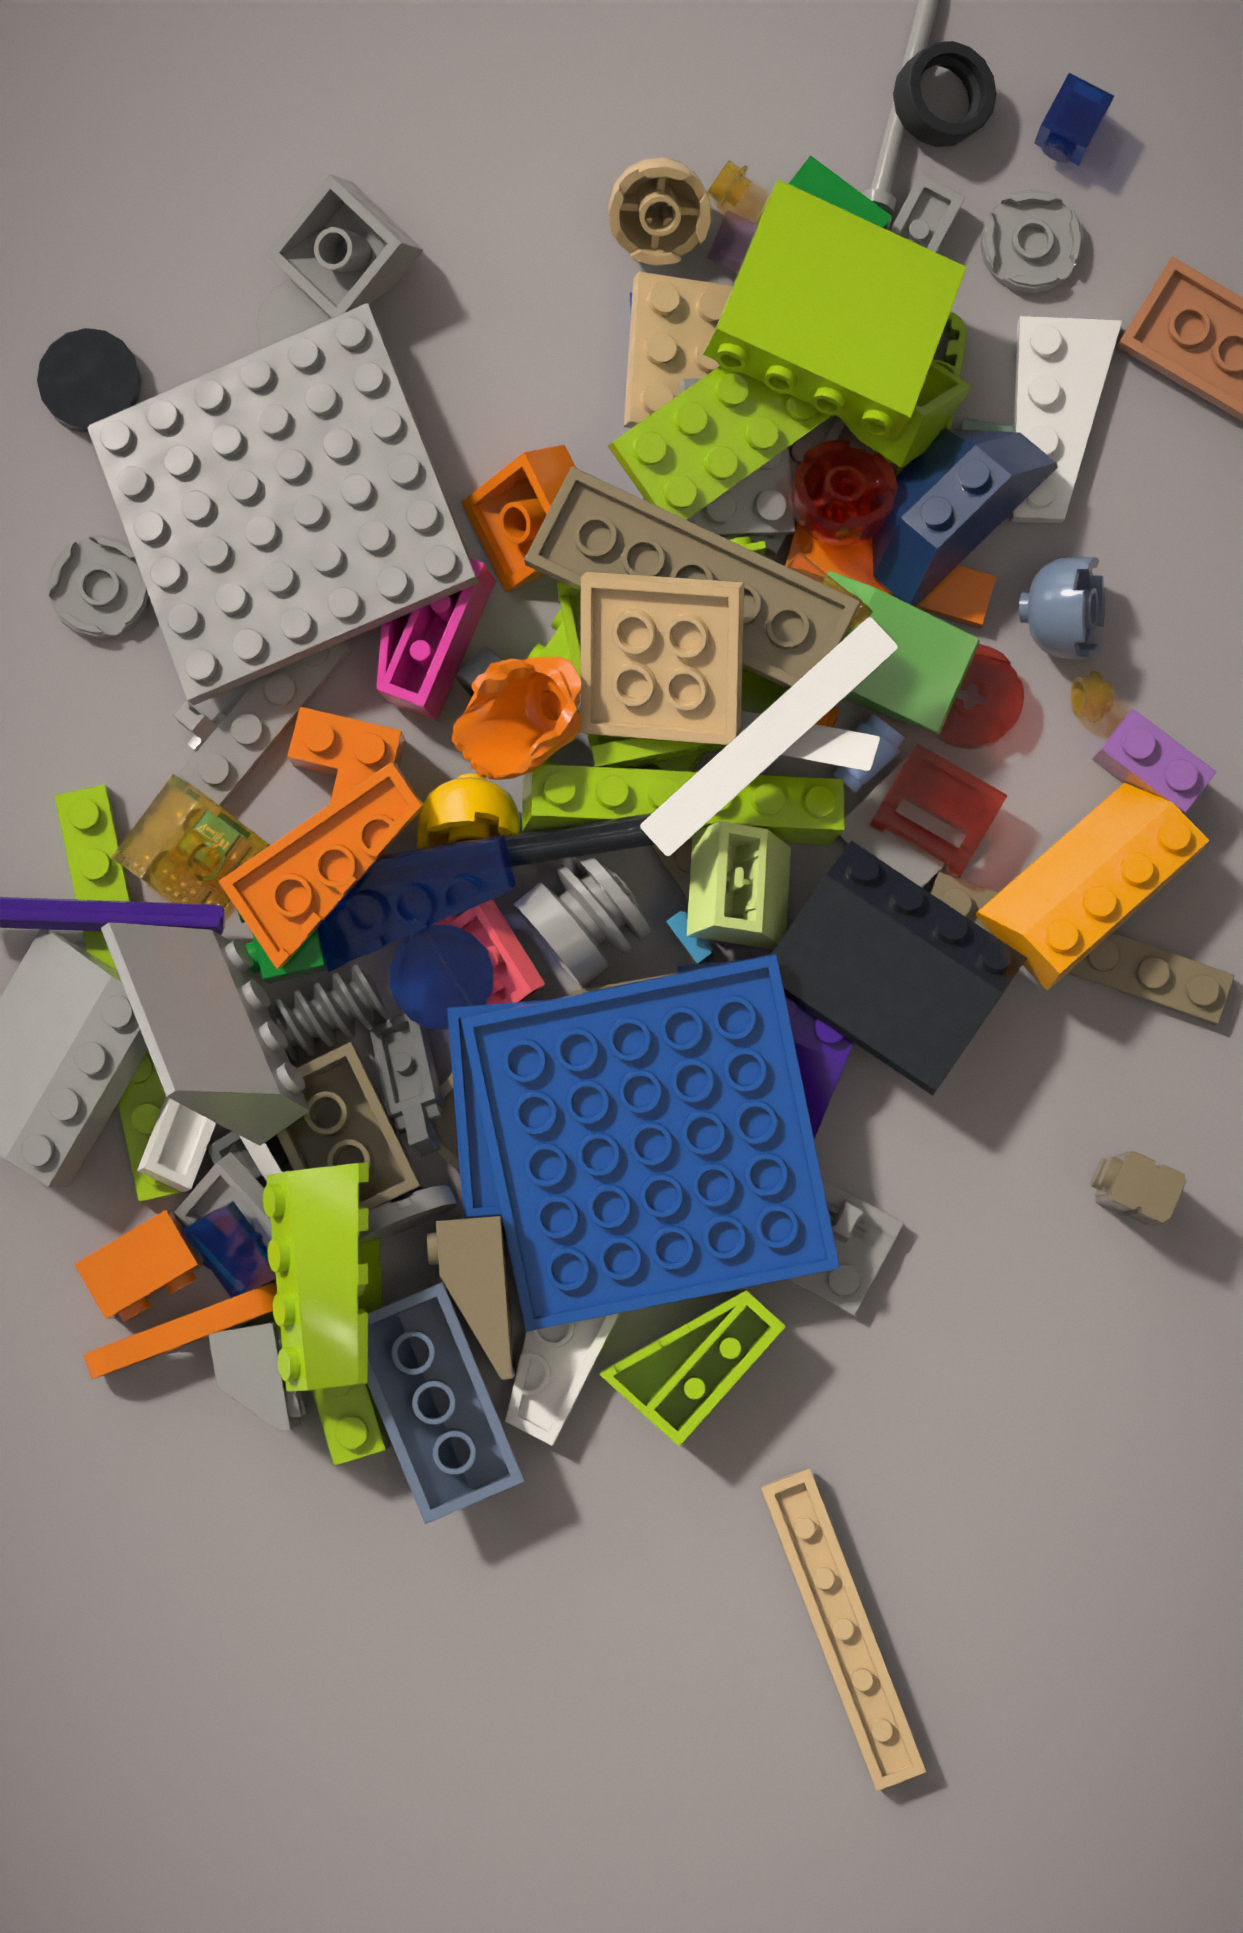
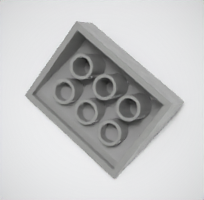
(208, 1027)
(62, 1057)

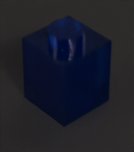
(1073, 120)

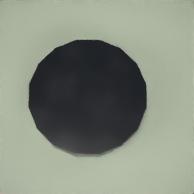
(88, 378)

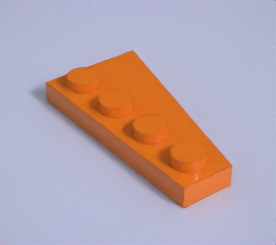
(313, 867)

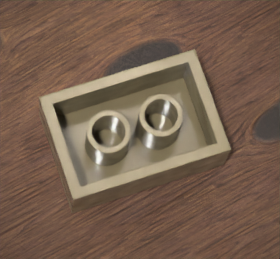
(349, 1127)

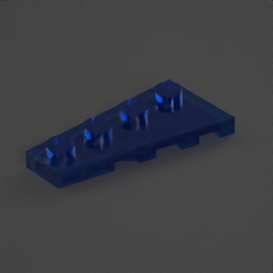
(412, 892)

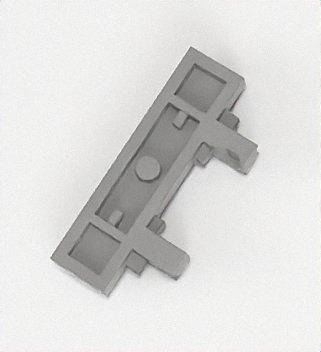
(236, 743)

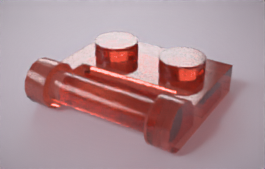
(949, 796)

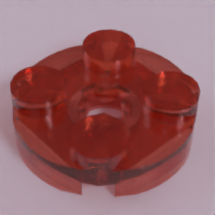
(1002, 705)

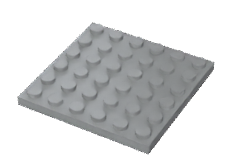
(281, 504)

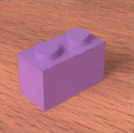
(1153, 761)

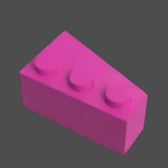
(427, 647)

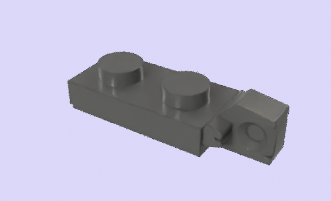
(409, 1081)

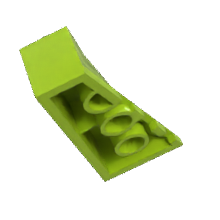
(319, 1275)
(349, 1412)

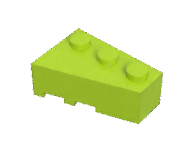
(695, 1365)

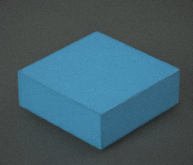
(697, 947)

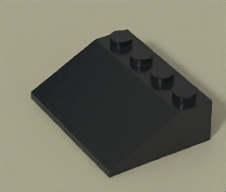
(893, 967)

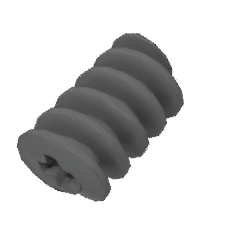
(329, 1012)

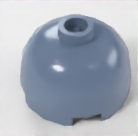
(1065, 607)

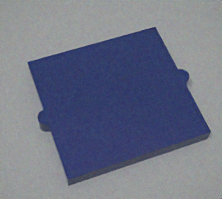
(231, 1249)

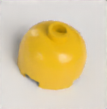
(467, 811)

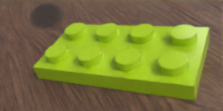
(710, 439)

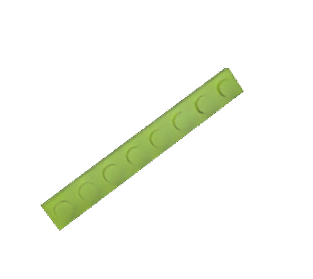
(89, 843)

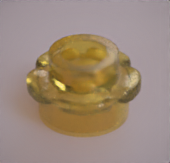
(730, 185)
(1091, 696)

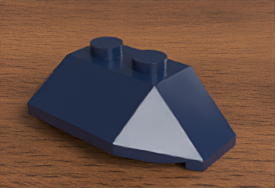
(951, 504)

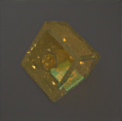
(187, 845)

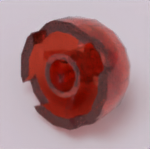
(843, 493)

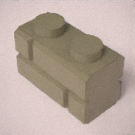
(1138, 1187)

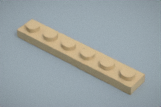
(843, 1629)

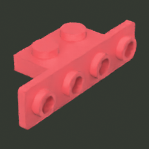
(514, 971)

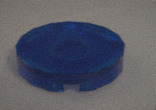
(428, 986)

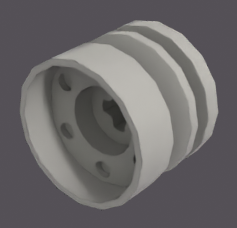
(583, 918)

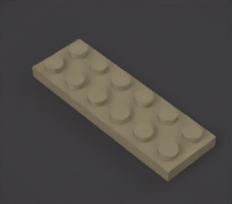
(602, 529)

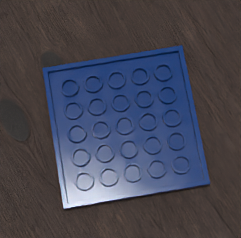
(650, 1142)

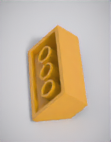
(1092, 881)

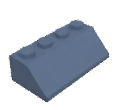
(436, 1405)

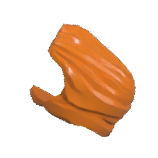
(519, 716)

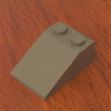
(476, 1274)

